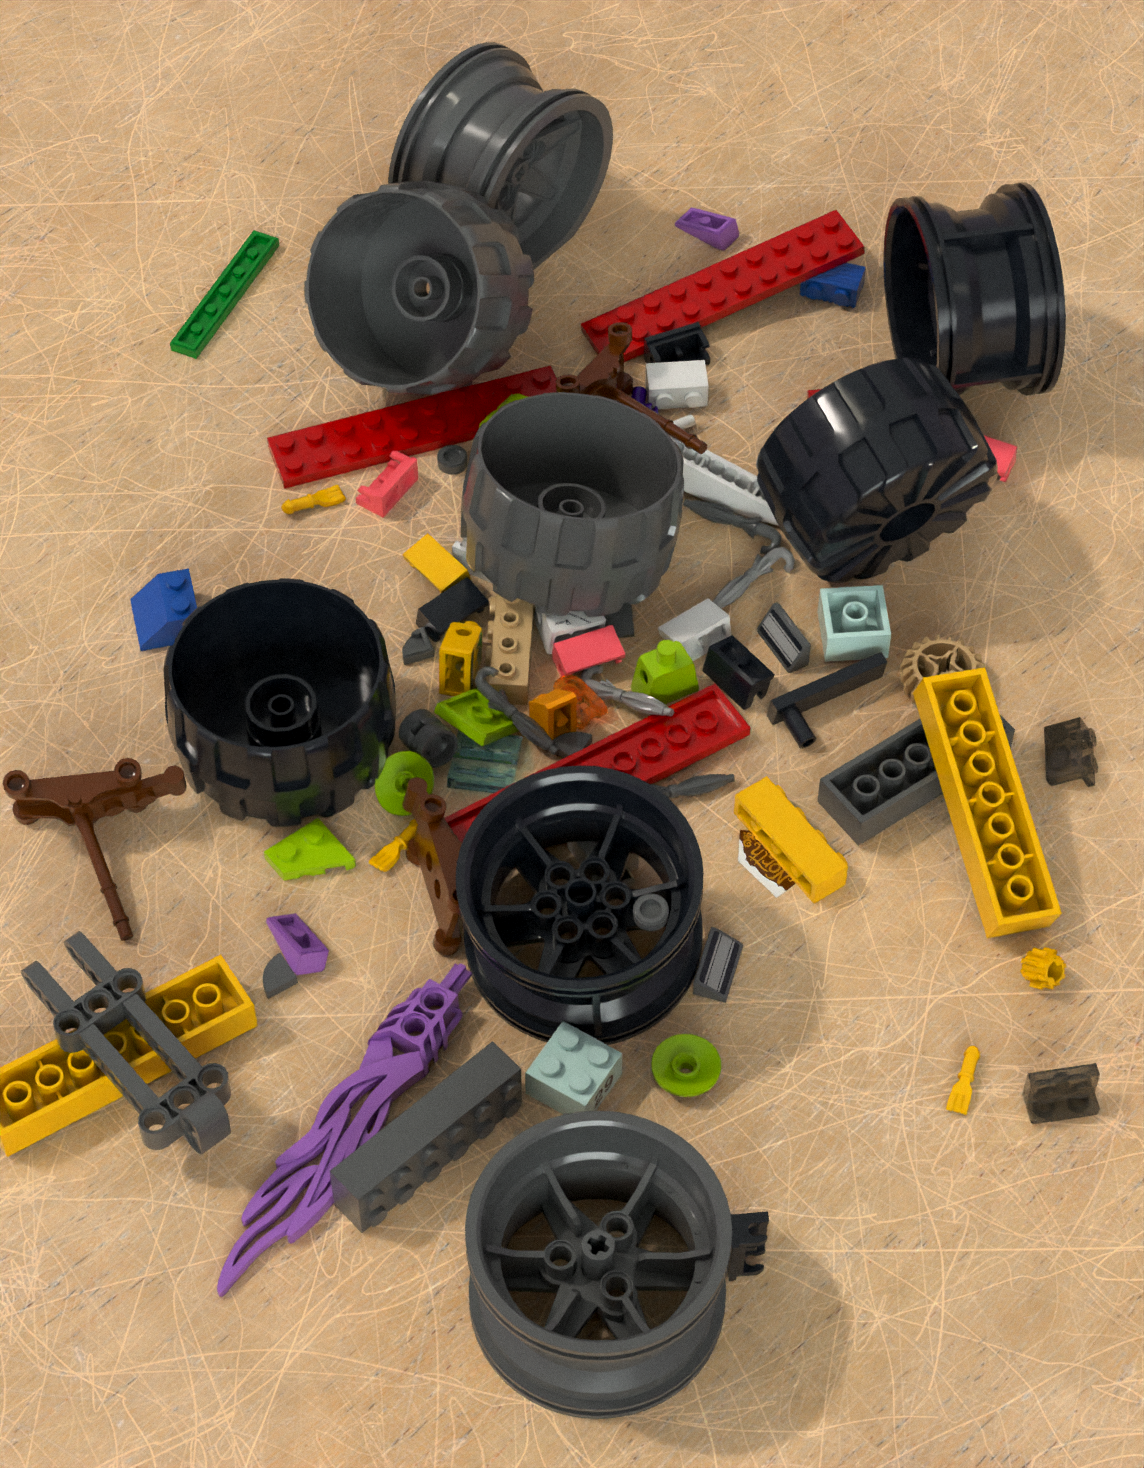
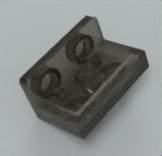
(1070, 752)

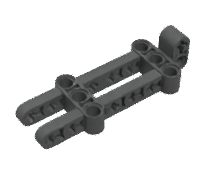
(201, 1122)

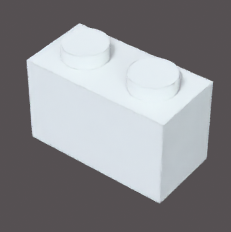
(677, 384)

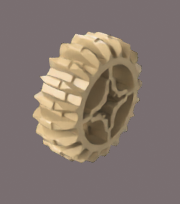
(934, 659)

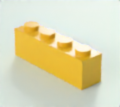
(791, 839)

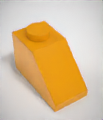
(555, 712)

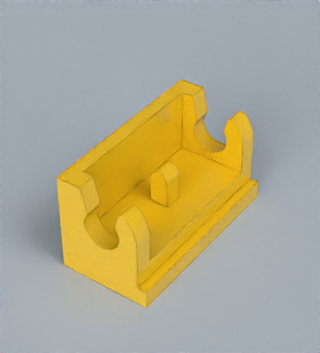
(435, 563)

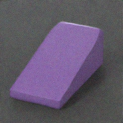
(709, 227)
(298, 944)

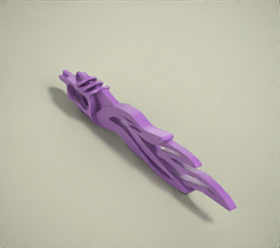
(331, 1130)

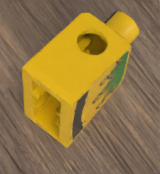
(460, 644)

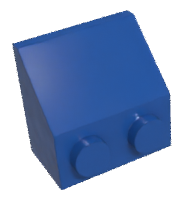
(162, 608)

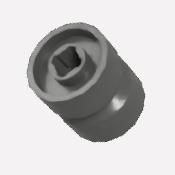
(428, 737)

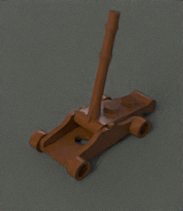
(607, 379)
(85, 800)
(437, 853)

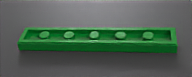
(224, 294)

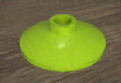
(395, 776)
(690, 1053)

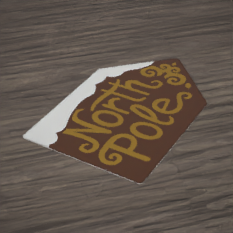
(762, 864)

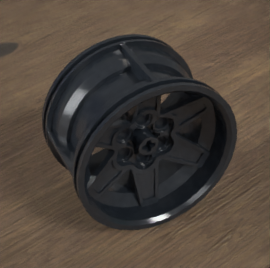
(977, 290)
(624, 818)

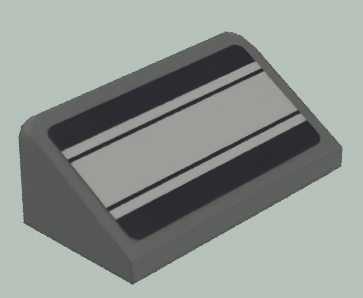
(784, 639)
(717, 966)

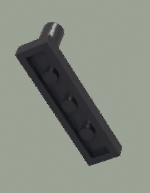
(792, 704)

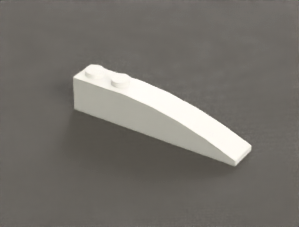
(723, 484)

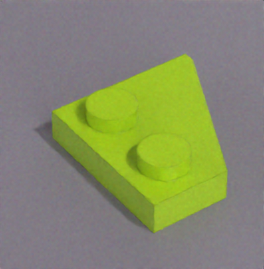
(308, 852)

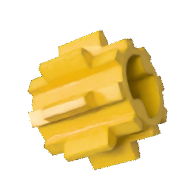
(1043, 968)

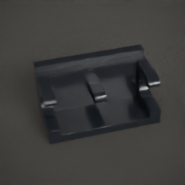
(676, 345)
(450, 607)
(737, 671)
(747, 1239)

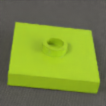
(472, 717)

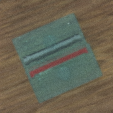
(484, 767)

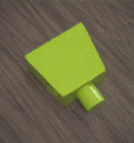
(665, 673)

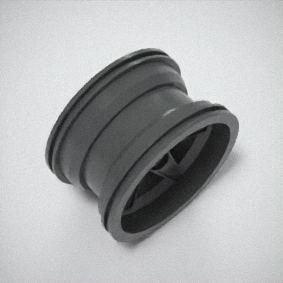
(518, 147)
(606, 1159)

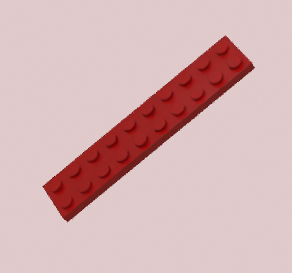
(732, 283)
(404, 427)
(650, 746)

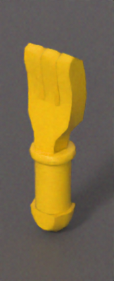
(325, 498)
(390, 853)
(961, 1091)

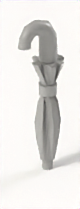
(761, 565)
(637, 701)

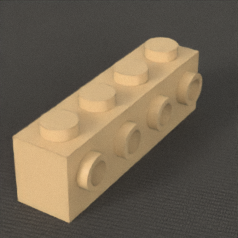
(511, 647)

